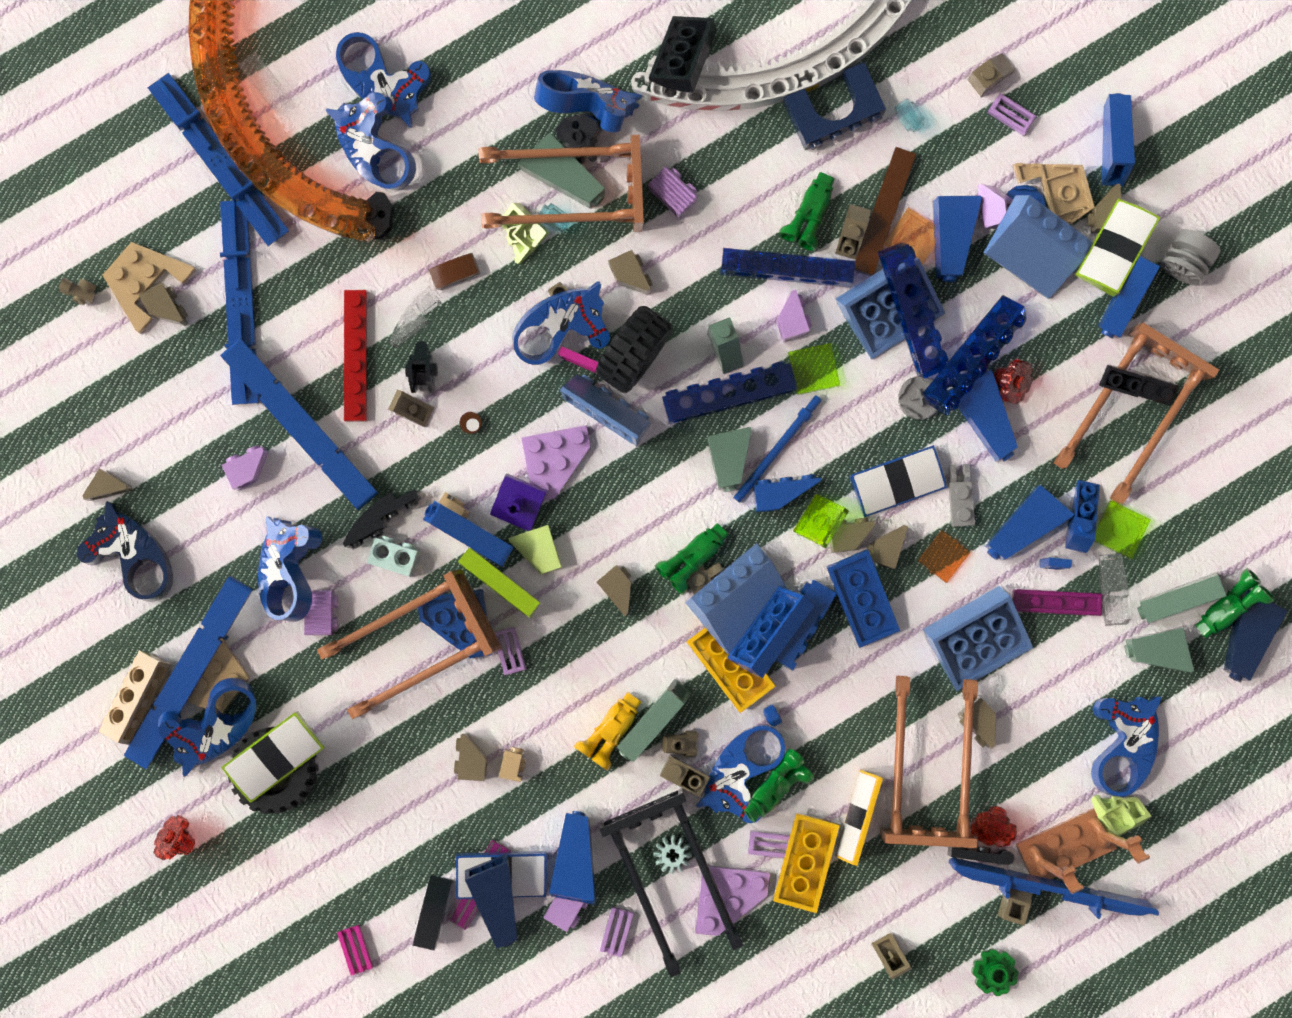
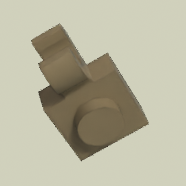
(702, 577)

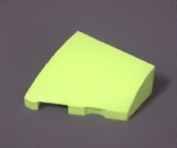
(523, 237)
(538, 548)
(1120, 814)

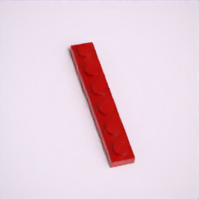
(355, 355)

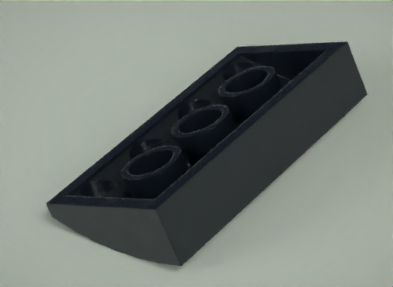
(683, 53)

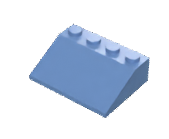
(1037, 245)
(873, 313)
(605, 409)
(736, 597)
(978, 637)

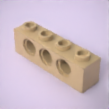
(134, 697)

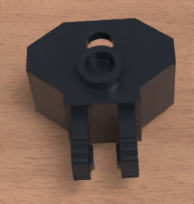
(580, 131)
(380, 206)
(421, 368)

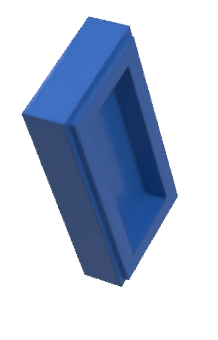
(1055, 563)

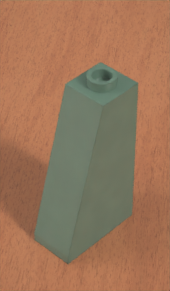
(564, 175)
(1181, 598)
(653, 720)

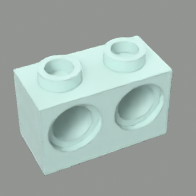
(392, 561)

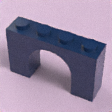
(815, 130)

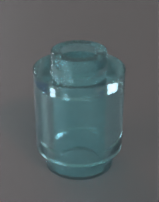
(909, 115)
(552, 209)

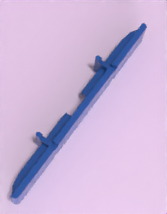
(216, 158)
(238, 290)
(299, 424)
(189, 669)
(1034, 884)

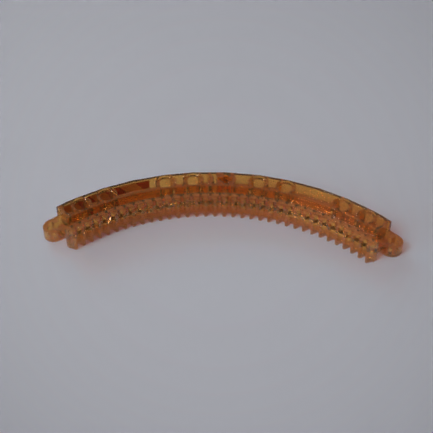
(287, 185)

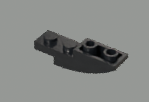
(1138, 384)
(372, 522)

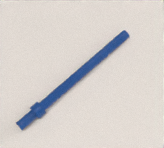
(803, 416)

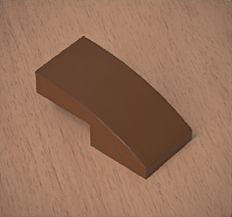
(454, 270)

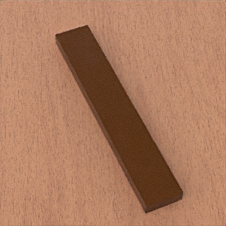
(884, 211)

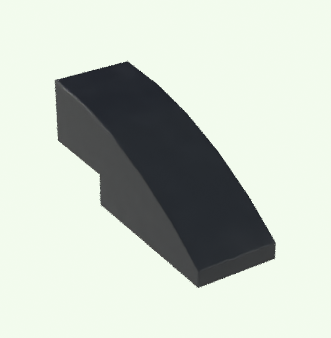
(432, 913)

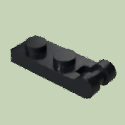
(982, 854)

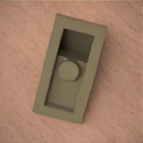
(410, 408)

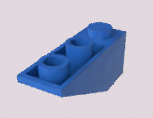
(776, 495)
(1082, 526)

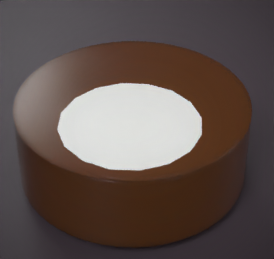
(470, 423)

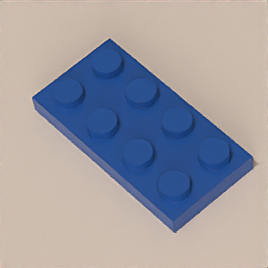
(863, 598)

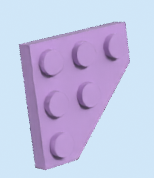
(554, 457)
(740, 892)

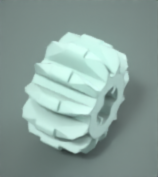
(666, 858)

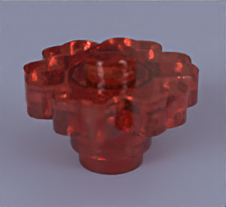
(1014, 380)
(994, 827)
(173, 839)

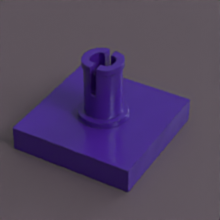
(518, 502)

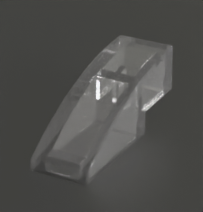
(267, 84)
(413, 317)
(1114, 590)

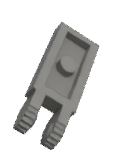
(961, 498)

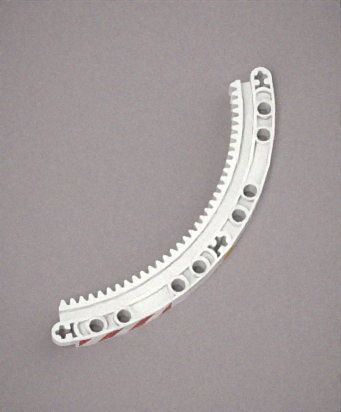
(730, 89)

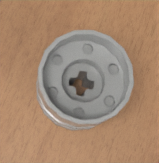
(1190, 257)

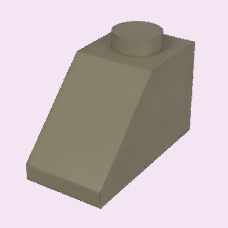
(990, 74)
(1101, 211)
(887, 548)
(617, 587)

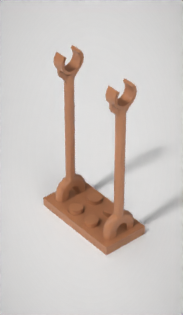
(633, 175)
(1180, 359)
(475, 622)
(937, 835)
(1072, 844)

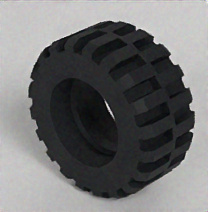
(634, 349)
(290, 796)

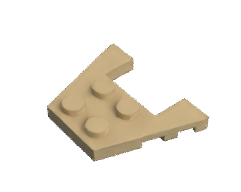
(1063, 186)
(137, 272)
(222, 666)

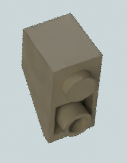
(853, 231)
(628, 272)
(162, 305)
(851, 535)
(983, 723)
(472, 760)
(684, 775)
(1016, 907)

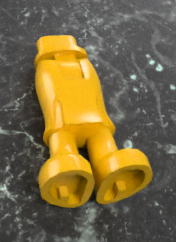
(611, 729)

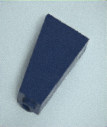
(1251, 638)
(493, 895)

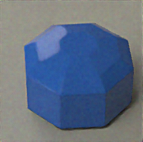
(772, 716)

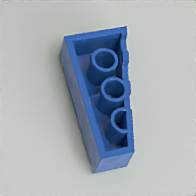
(821, 598)

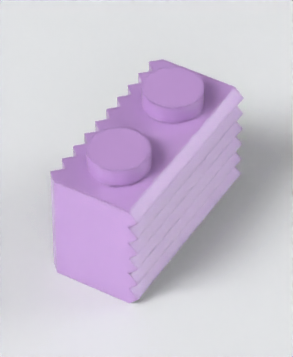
(673, 191)
(321, 617)

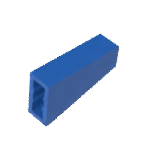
(1118, 140)
(953, 232)
(1127, 300)
(988, 417)
(1029, 522)
(467, 533)
(574, 866)

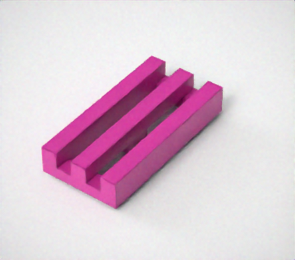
(578, 359)
(350, 964)

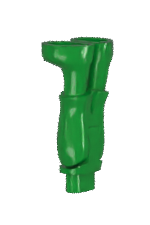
(810, 211)
(694, 555)
(1229, 608)
(778, 784)

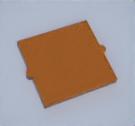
(943, 556)

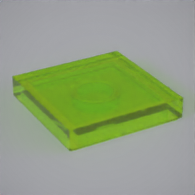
(814, 368)
(821, 521)
(1121, 529)

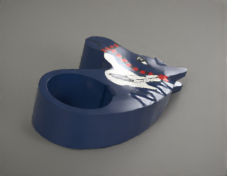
(124, 537)

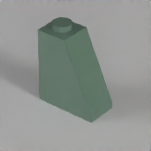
(725, 345)
(728, 457)
(1161, 649)

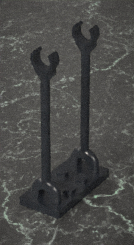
(633, 820)

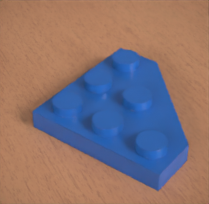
(447, 622)

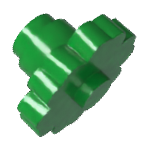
(995, 972)

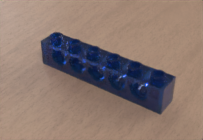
(890, 261)
(787, 267)
(976, 344)
(780, 370)

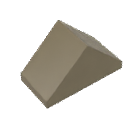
(105, 485)
(891, 956)

